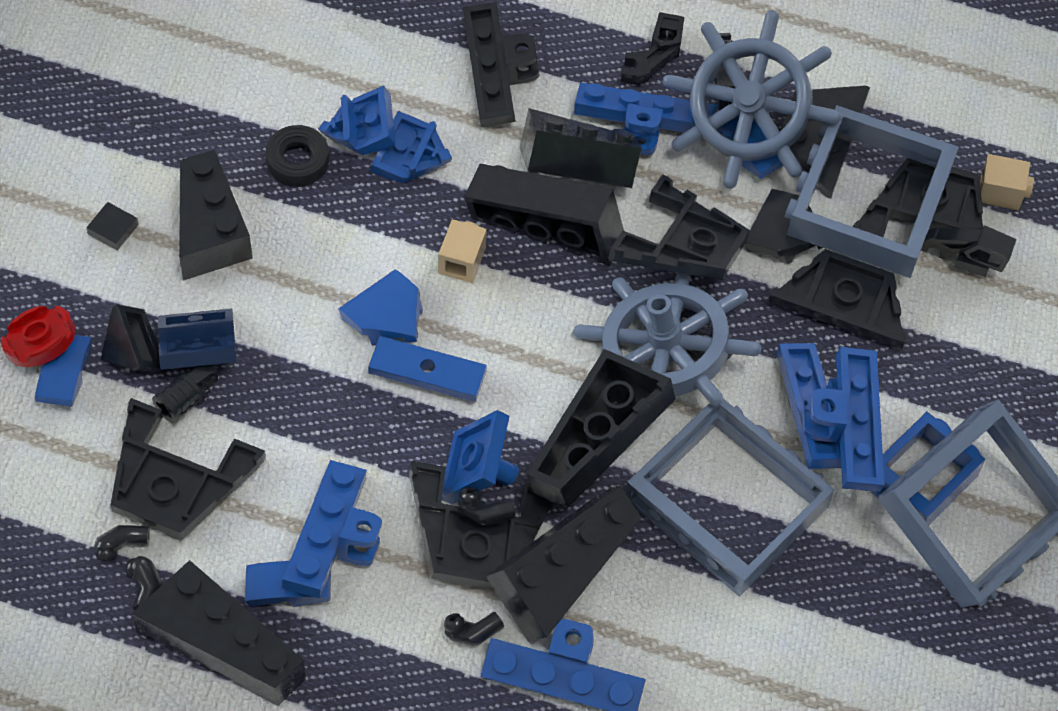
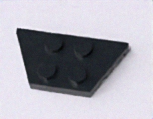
(847, 97)
(846, 296)

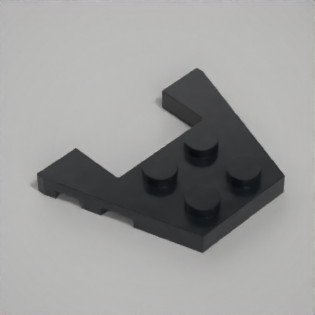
(904, 194)
(695, 244)
(166, 488)
(459, 546)

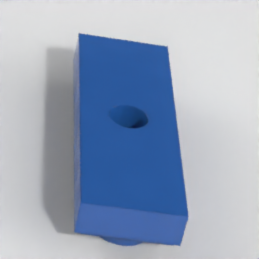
(408, 362)

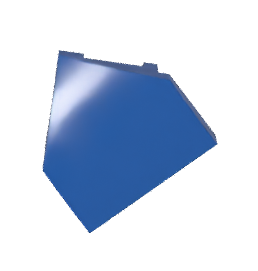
(363, 123)
(415, 153)
(385, 309)

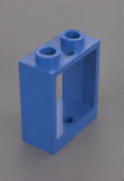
(933, 431)

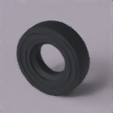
(297, 174)

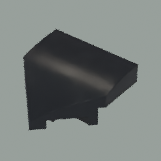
(770, 229)

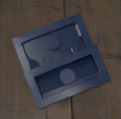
(196, 339)

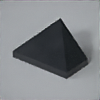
(131, 340)

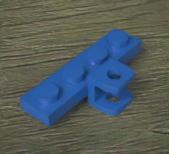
(641, 112)
(801, 377)
(852, 417)
(332, 530)
(563, 671)

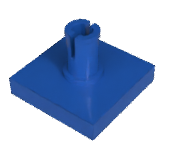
(477, 457)

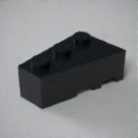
(579, 150)
(210, 221)

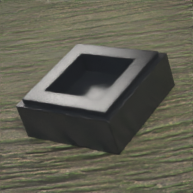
(112, 226)

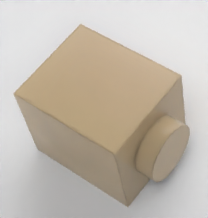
(1005, 182)
(462, 250)

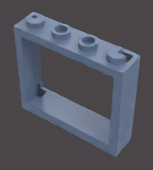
(851, 240)
(1029, 464)
(691, 535)

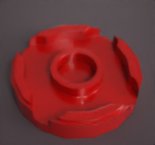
(38, 336)

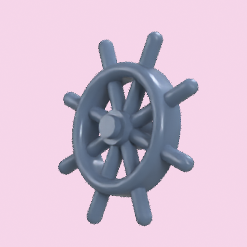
(751, 99)
(667, 338)

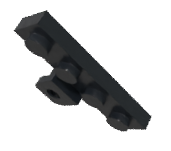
(496, 63)

